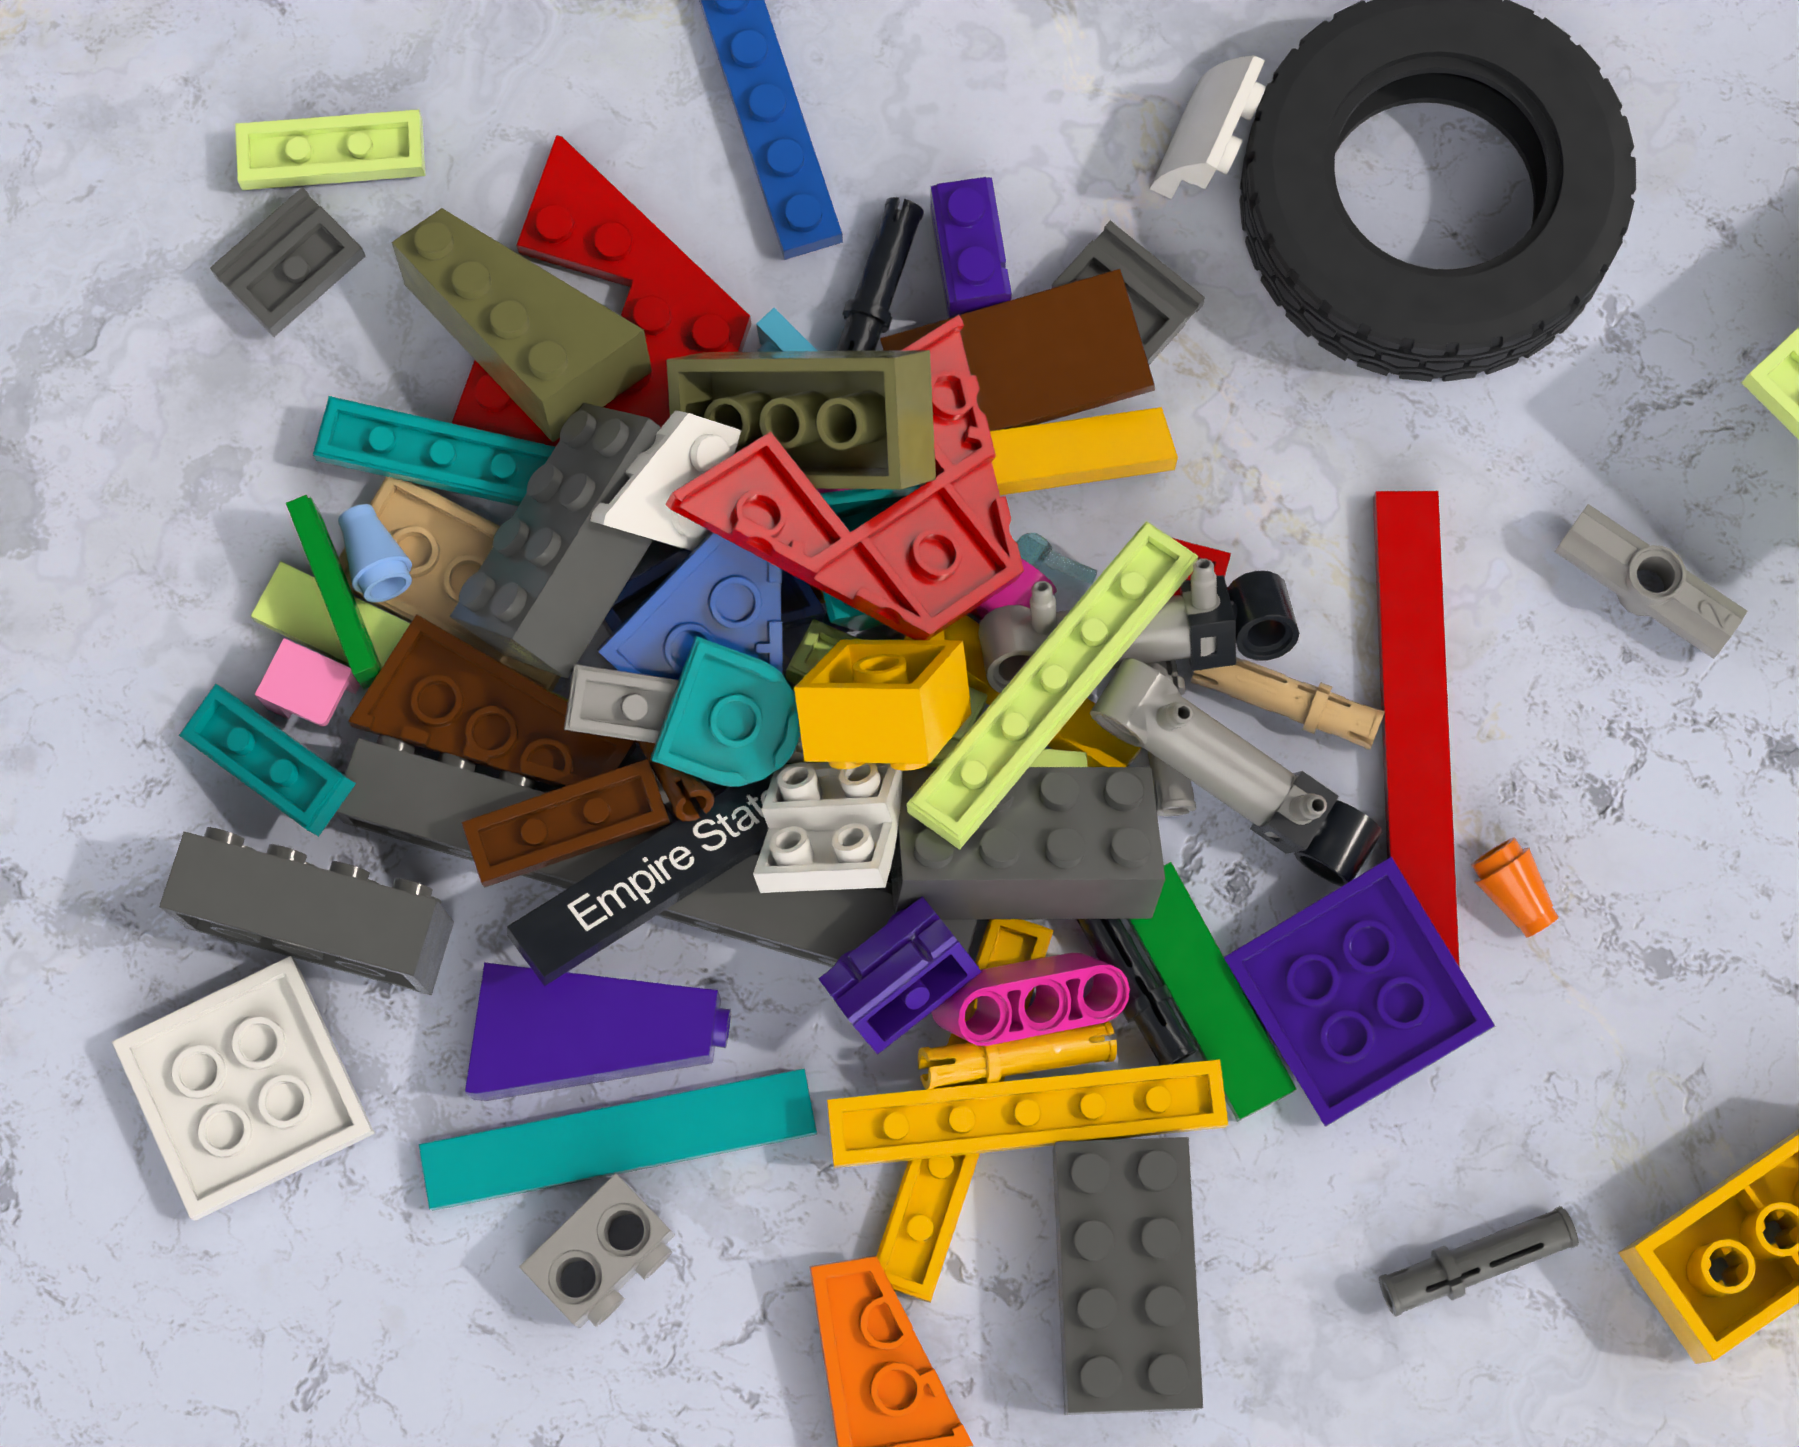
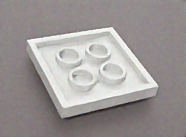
(242, 1088)

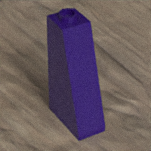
(585, 1031)

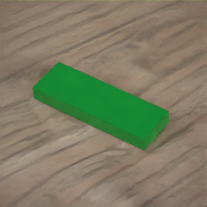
(335, 590)

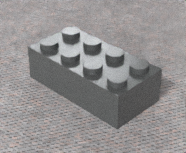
(550, 564)
(1049, 850)
(308, 911)
(1127, 1276)

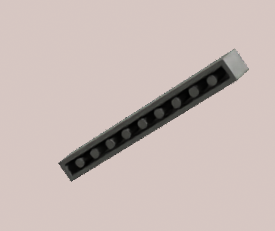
(429, 799)

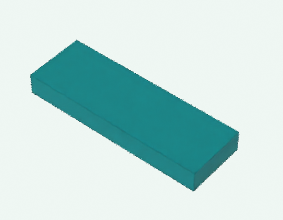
(267, 760)

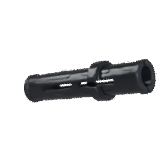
(869, 310)
(1147, 1001)

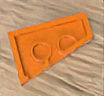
(875, 1365)

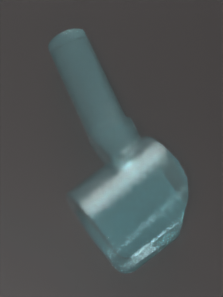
(1038, 550)

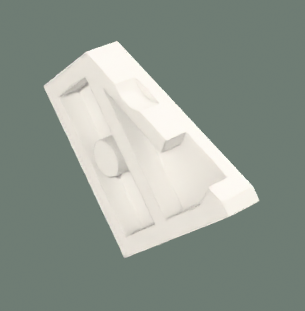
(680, 453)

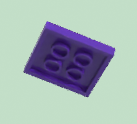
(1359, 992)

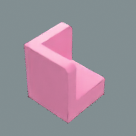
(304, 684)

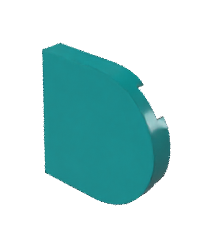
(728, 718)

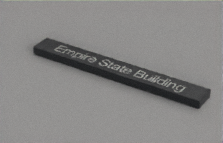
(641, 883)

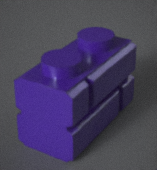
(969, 245)
(899, 975)

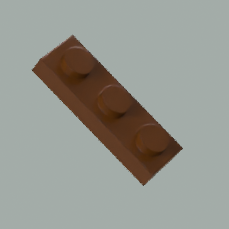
(565, 823)

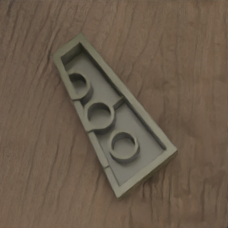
(520, 322)

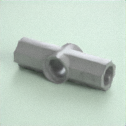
(1684, 606)

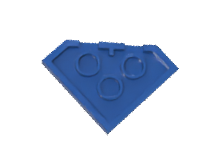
(712, 595)

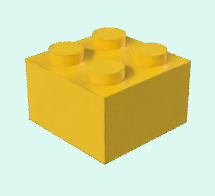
(883, 702)

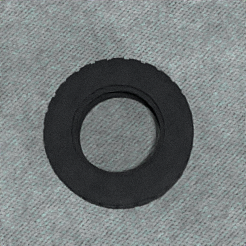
(1464, 55)

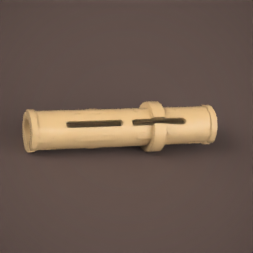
(1295, 699)

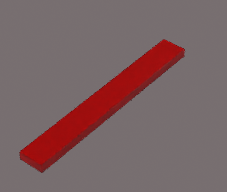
(1416, 702)

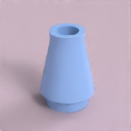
(374, 558)

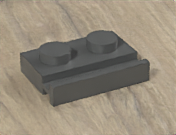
(288, 262)
(1156, 294)

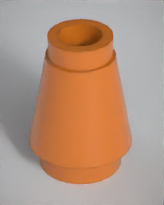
(1515, 886)

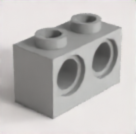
(587, 1239)

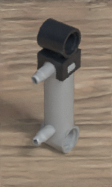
(1195, 625)
(1283, 806)

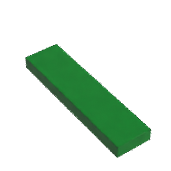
(1211, 1000)

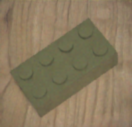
(836, 413)

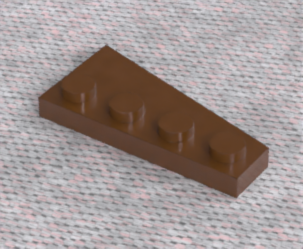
(473, 707)

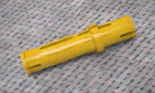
(989, 1063)

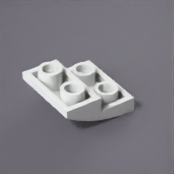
(1206, 127)
(829, 827)

